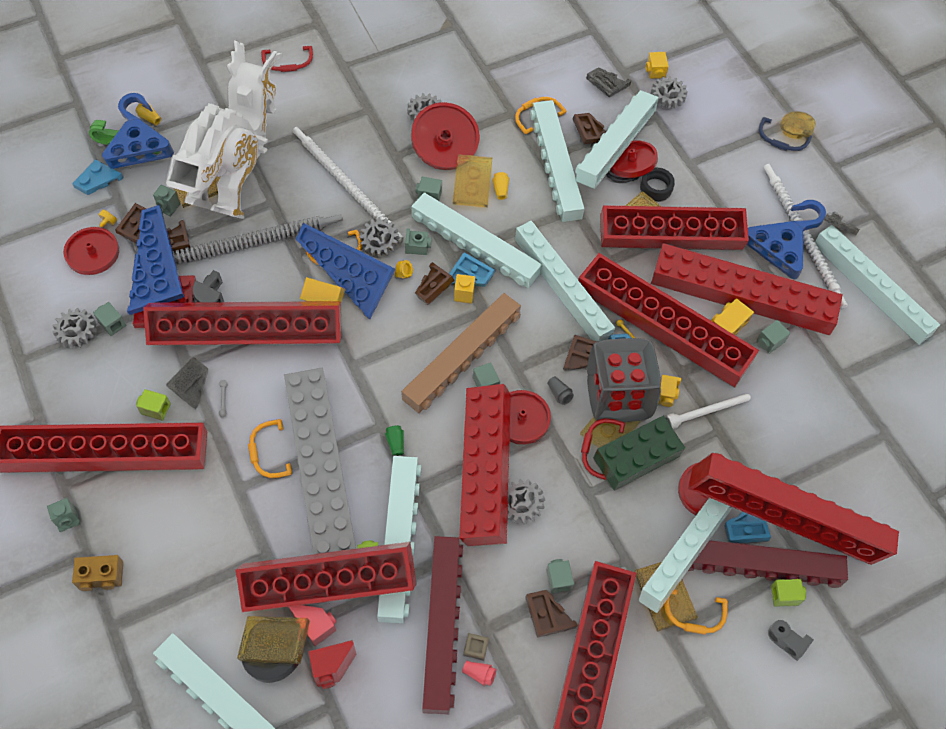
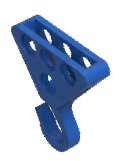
(135, 138)
(793, 231)

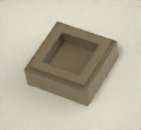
(476, 646)

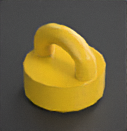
(107, 218)
(403, 269)

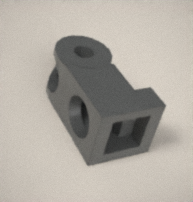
(789, 640)

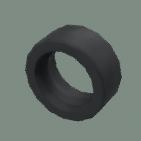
(663, 175)

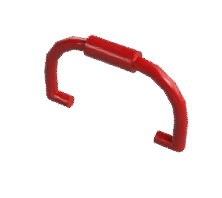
(292, 67)
(587, 442)

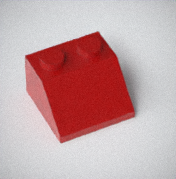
(331, 663)

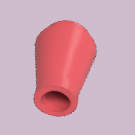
(480, 672)

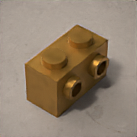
(97, 572)

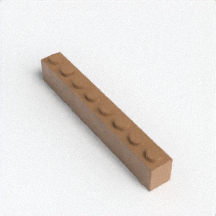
(460, 353)

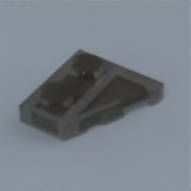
(607, 81)
(836, 220)
(189, 382)

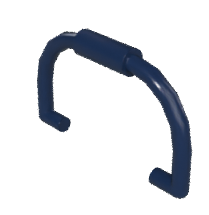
(779, 144)

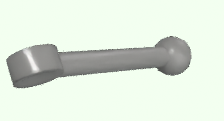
(223, 384)

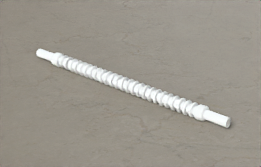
(340, 176)
(775, 182)

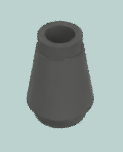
(561, 392)

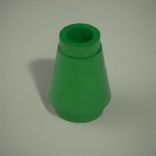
(395, 439)

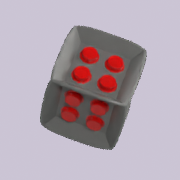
(623, 379)

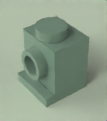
(167, 199)
(417, 242)
(63, 514)

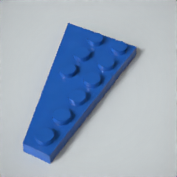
(154, 267)
(351, 269)

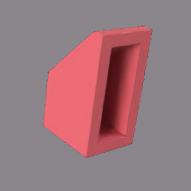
(320, 624)

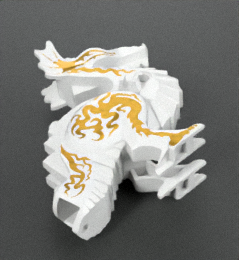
(227, 139)

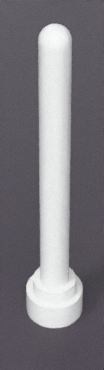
(676, 420)

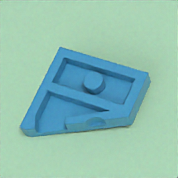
(96, 177)
(472, 267)
(747, 529)

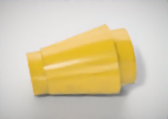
(147, 115)
(501, 184)

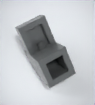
(208, 290)

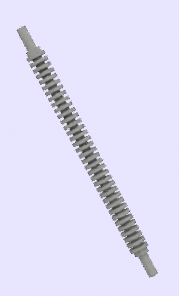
(321, 222)

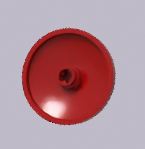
(443, 133)

